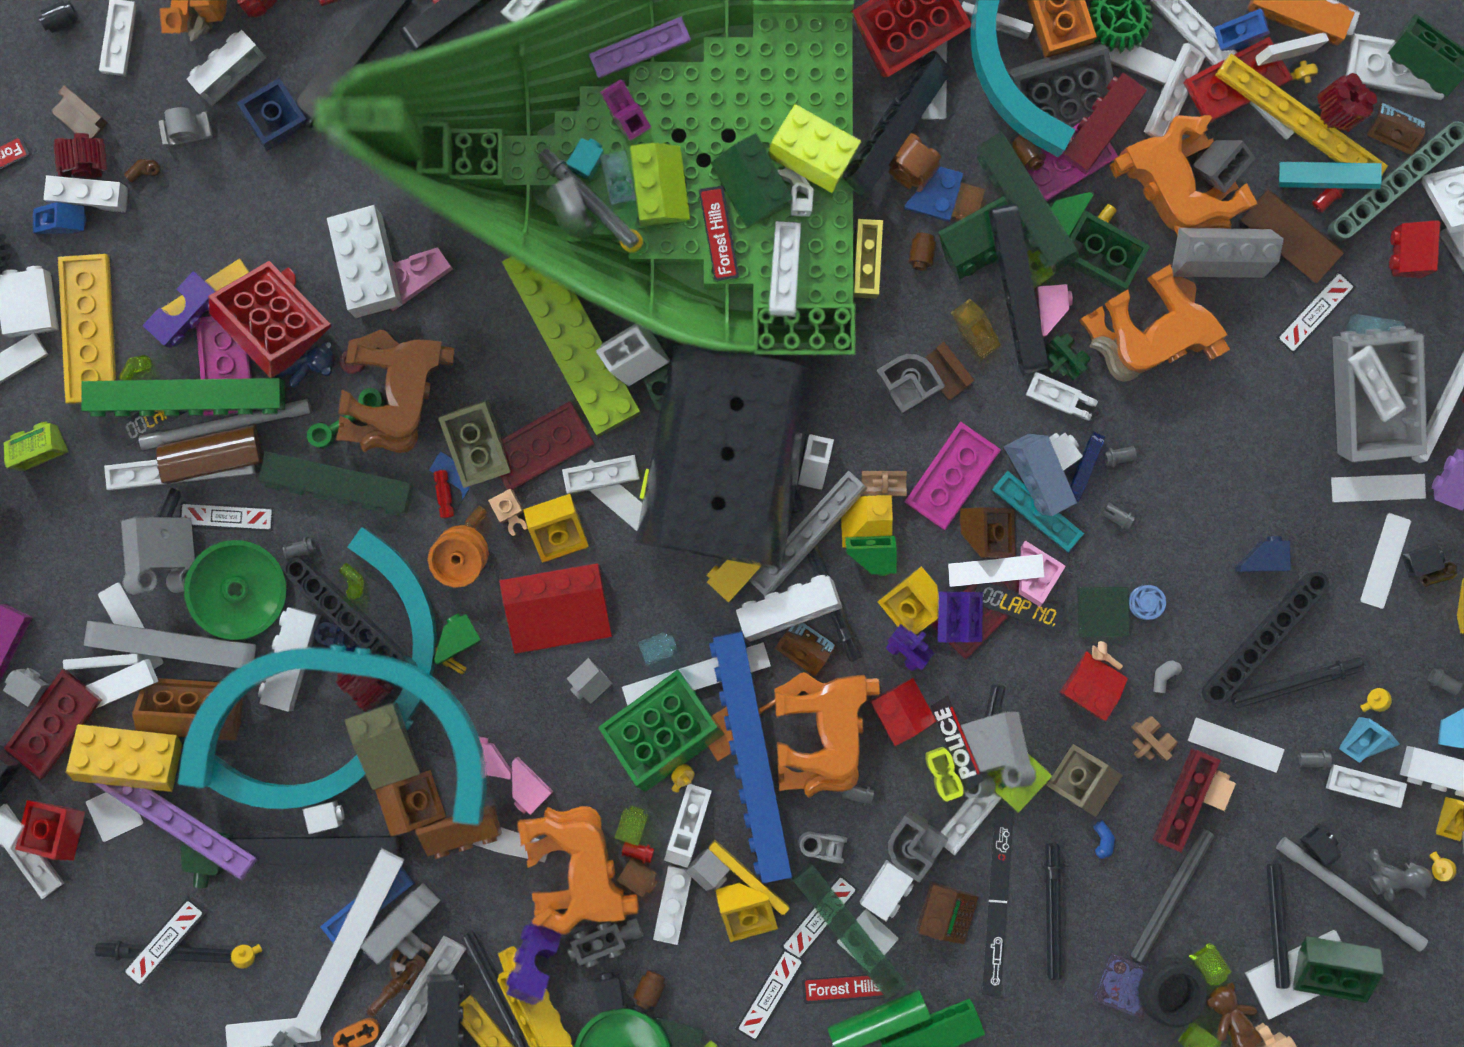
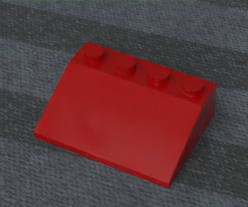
(907, 29)
(268, 318)
(556, 608)

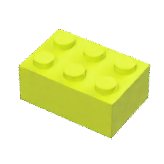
(813, 148)

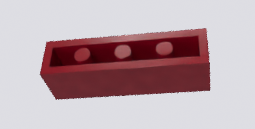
(1104, 122)
(1186, 800)

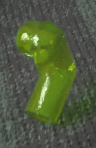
(134, 365)
(355, 581)

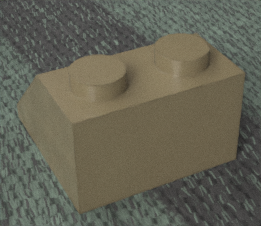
(1084, 780)

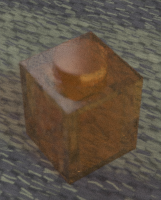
(967, 201)
(638, 877)

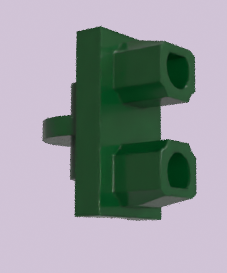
(1064, 358)

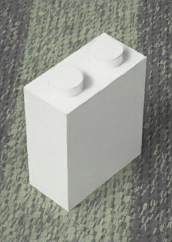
(27, 302)

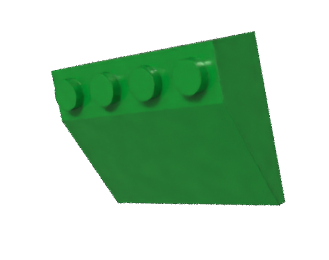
(660, 731)

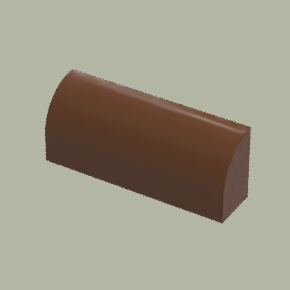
(1301, 241)
(209, 454)

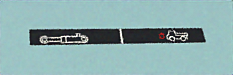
(997, 902)

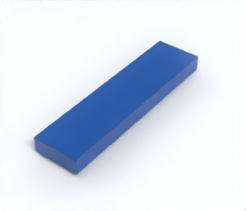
(400, 884)

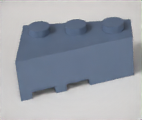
(1041, 473)

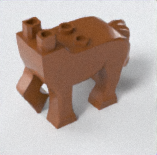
(406, 388)

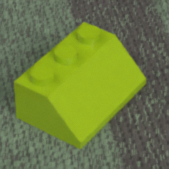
(659, 184)

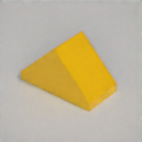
(1451, 819)

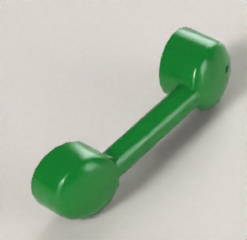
(323, 436)

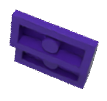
(960, 616)

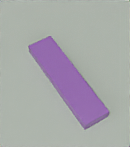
(640, 47)

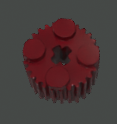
(1346, 102)
(80, 156)
(365, 690)

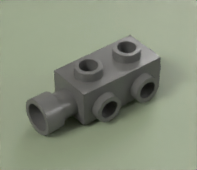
(600, 944)

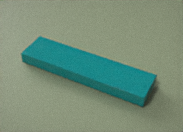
(1330, 175)
(1019, 498)

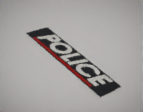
(957, 743)

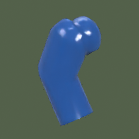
(1107, 840)

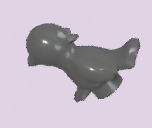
(1390, 879)

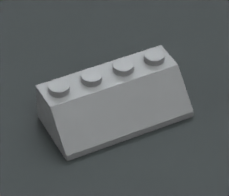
(1226, 252)

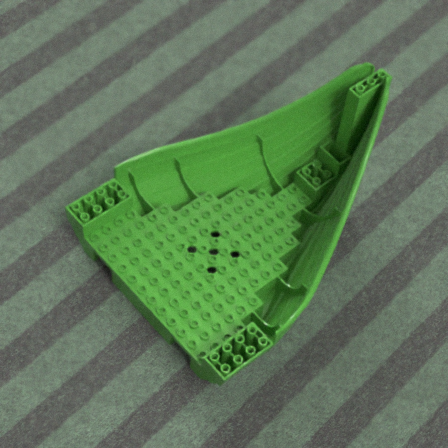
(475, 114)

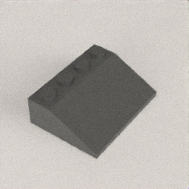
(1066, 82)

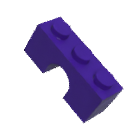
(171, 329)
(526, 981)

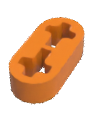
(355, 1028)

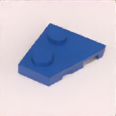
(938, 195)

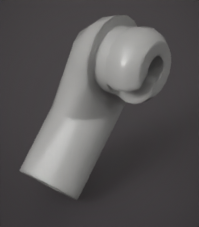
(1164, 673)

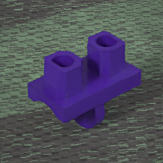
(910, 646)

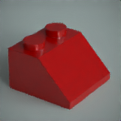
(1415, 249)
(1094, 686)
(903, 711)
(50, 830)

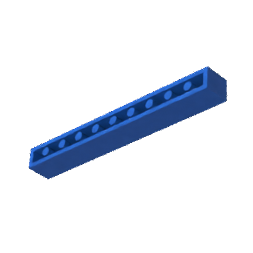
(752, 757)

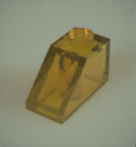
(975, 328)

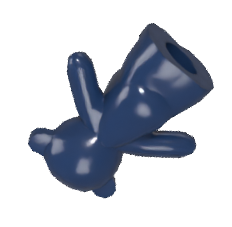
(317, 359)

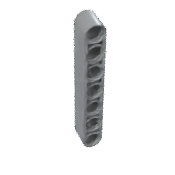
(168, 644)

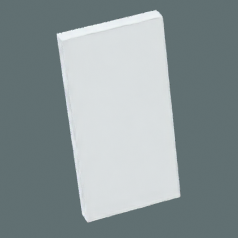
(1377, 70)
(1275, 1000)

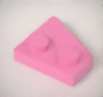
(1038, 588)

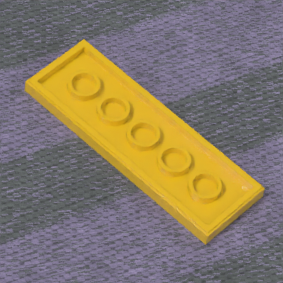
(86, 322)

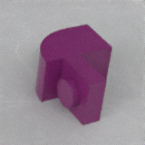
(624, 110)

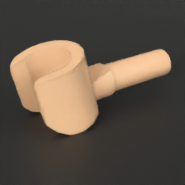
(1100, 653)

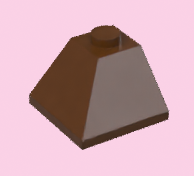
(989, 530)

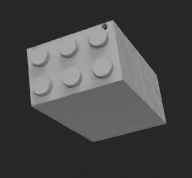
(1358, 425)

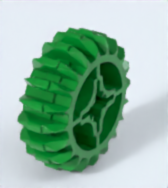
(1126, 31)

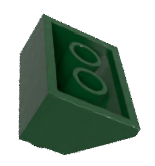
(1429, 55)
(751, 180)
(970, 241)
(1106, 252)
(1337, 969)

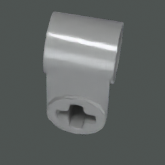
(824, 847)

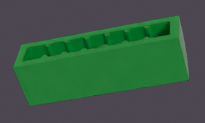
(880, 1021)
(944, 1029)

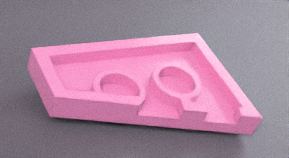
(419, 272)

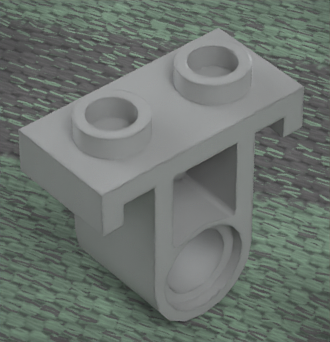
(184, 126)

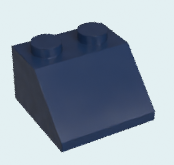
(271, 114)

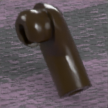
(1442, 575)

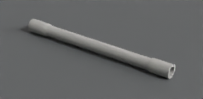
(160, 438)
(1404, 932)

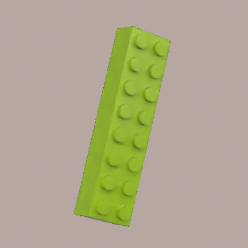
(574, 347)

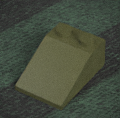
(475, 443)
(383, 745)

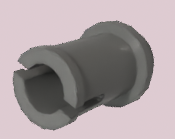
(1118, 456)
(1120, 517)
(300, 548)
(1439, 678)
(1314, 760)
(859, 795)
(283, 1040)

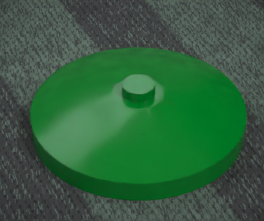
(235, 589)
(622, 1029)

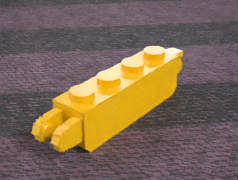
(539, 1021)

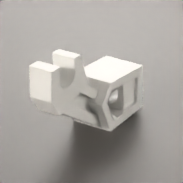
(799, 206)

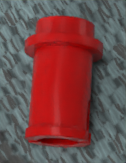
(1326, 198)
(638, 852)

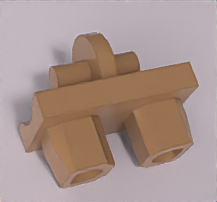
(884, 483)
(1161, 747)

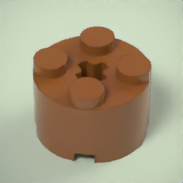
(914, 163)

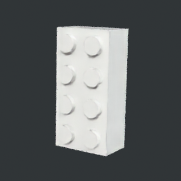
(364, 261)

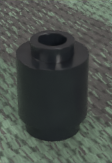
(58, 16)

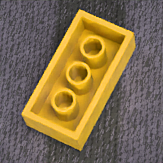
(124, 758)

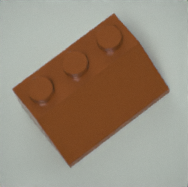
(446, 835)

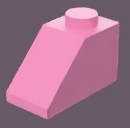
(1052, 305)
(494, 761)
(527, 787)

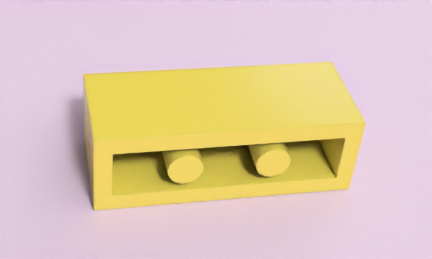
(867, 258)

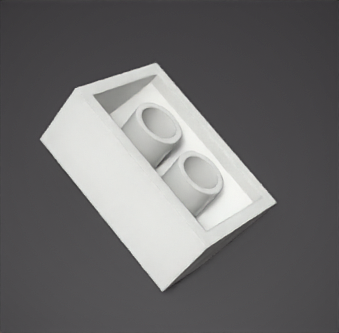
(226, 67)

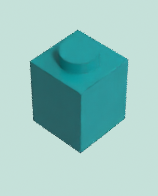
(586, 158)

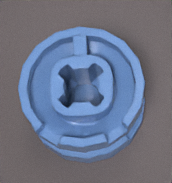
(1147, 602)

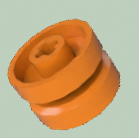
(458, 556)

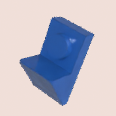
(1240, 31)

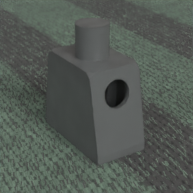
(1223, 163)

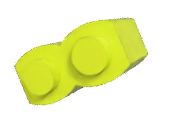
(942, 767)

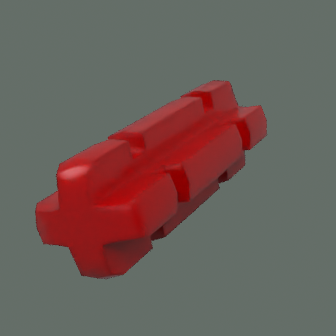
(443, 494)

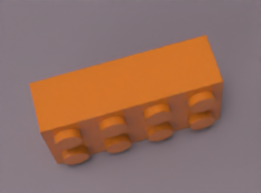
(1061, 25)

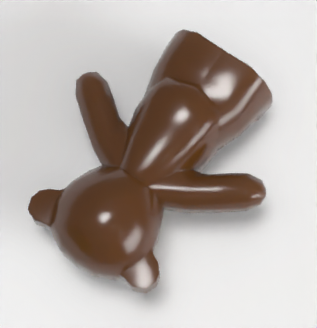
(1233, 1017)

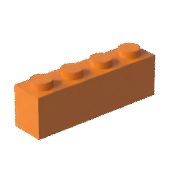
(1308, 16)

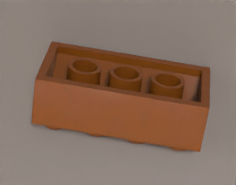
(173, 704)

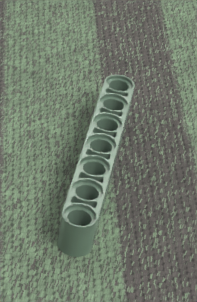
(1405, 173)

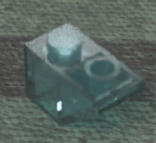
(618, 177)
(657, 648)

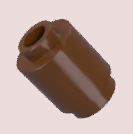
(1028, 153)
(922, 251)
(649, 989)

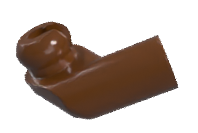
(142, 167)

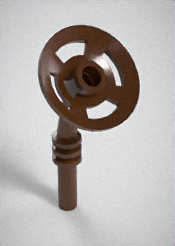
(397, 984)

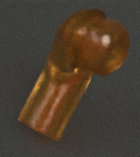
(475, 517)

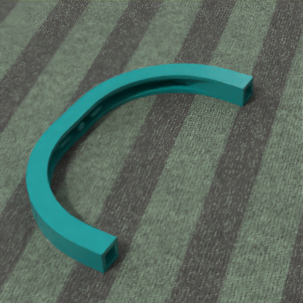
(1003, 93)
(398, 571)
(206, 727)

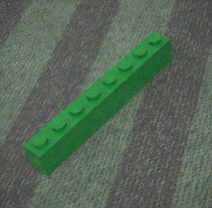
(183, 396)

